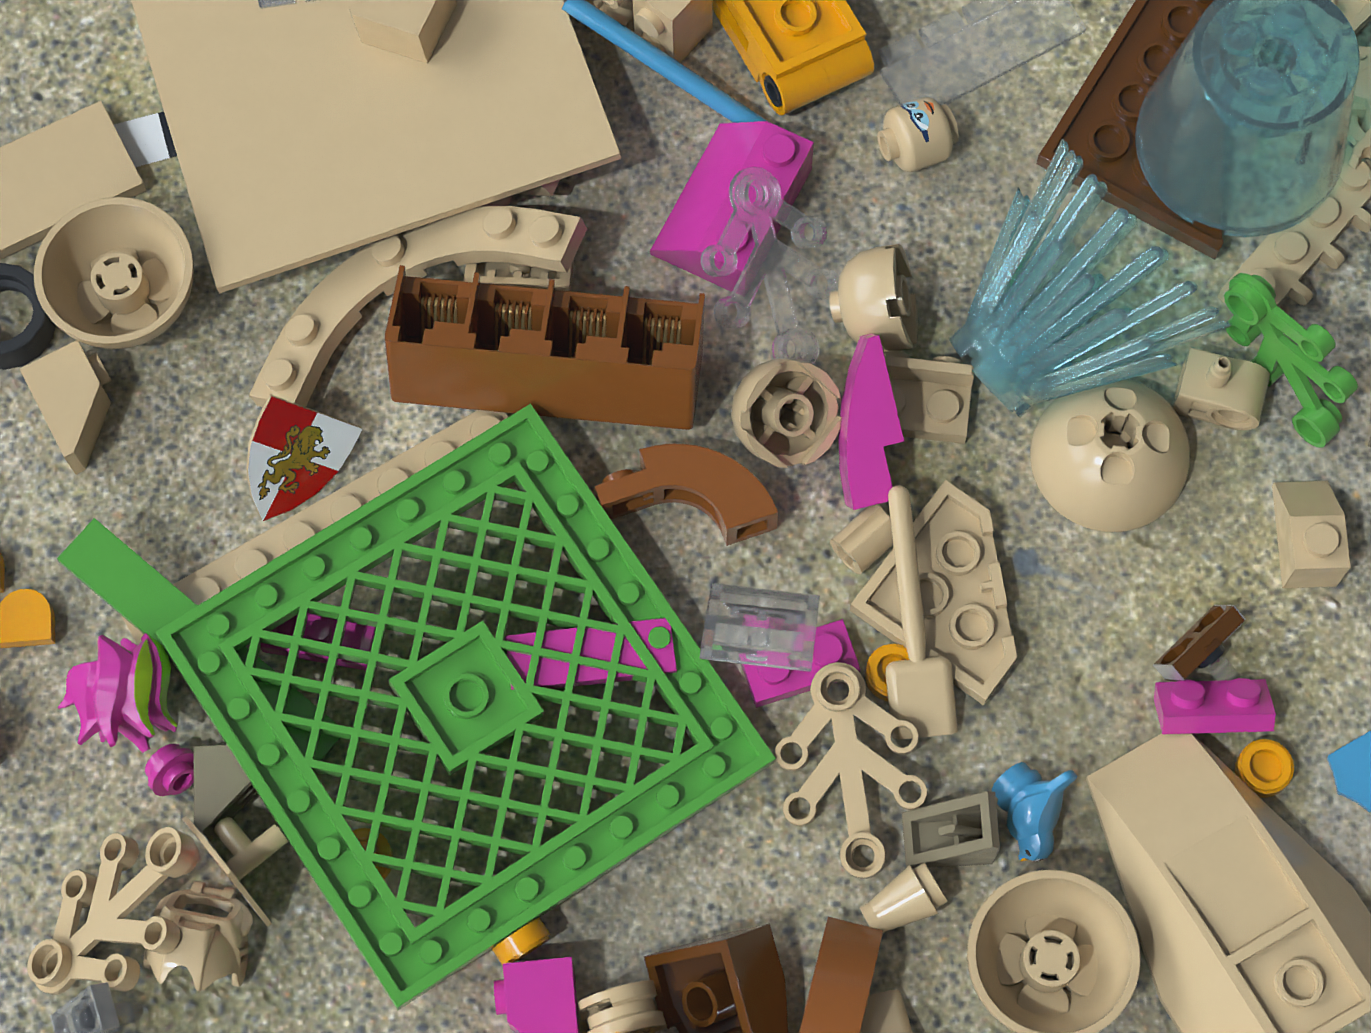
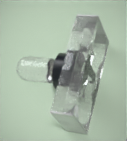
(95, 1012)

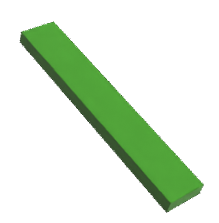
(152, 602)

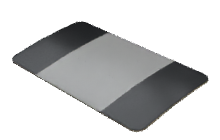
(147, 139)

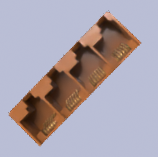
(545, 349)

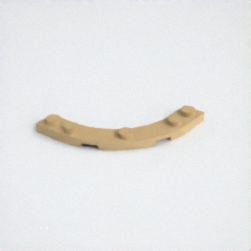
(469, 237)

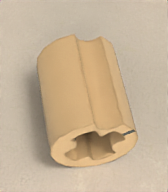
(864, 539)

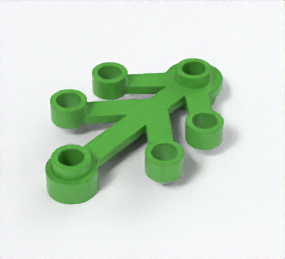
(1256, 312)

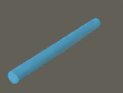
(660, 61)

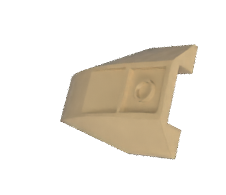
(1229, 899)

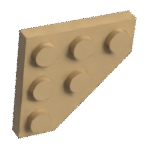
(959, 593)

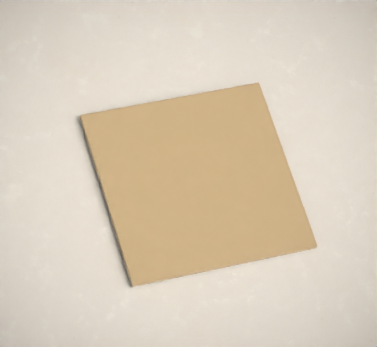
(326, 144)

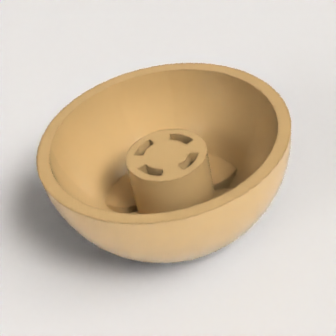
(105, 252)
(1094, 474)
(1077, 936)

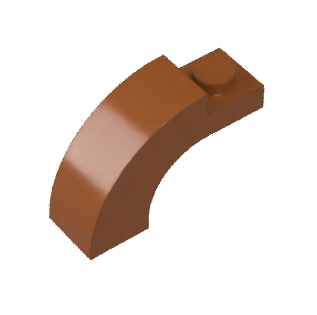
(694, 478)
(841, 978)

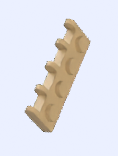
(1291, 253)

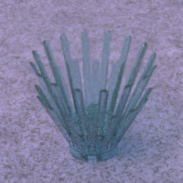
(1037, 301)

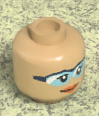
(918, 134)

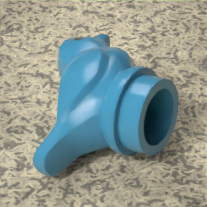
(1031, 808)

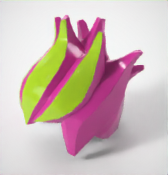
(122, 692)

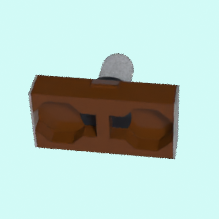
(1203, 646)

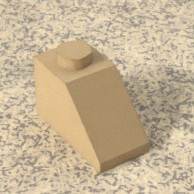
(71, 399)
(1310, 534)

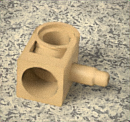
(1221, 390)

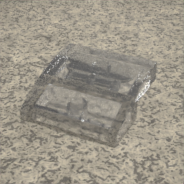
(760, 627)

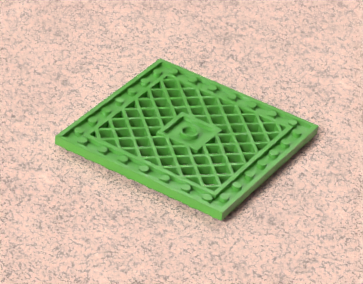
(461, 703)

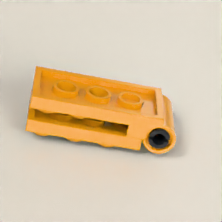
(797, 47)

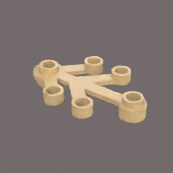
(849, 759)
(61, 960)

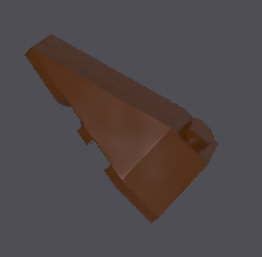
(722, 984)

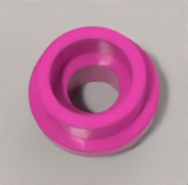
(170, 770)

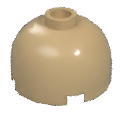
(877, 298)
(786, 412)

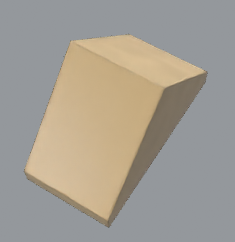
(403, 26)

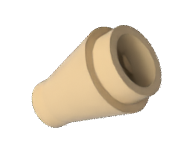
(905, 900)

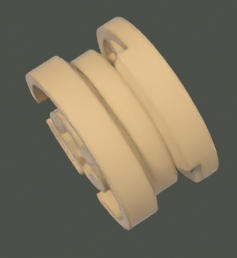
(623, 1009)

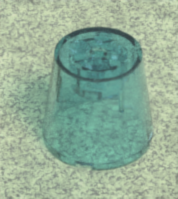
(1252, 115)

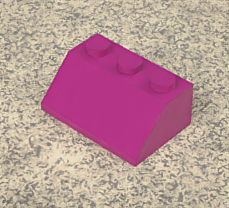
(705, 204)

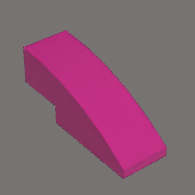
(867, 426)

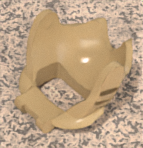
(207, 943)

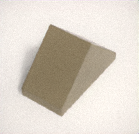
(219, 787)
(952, 832)

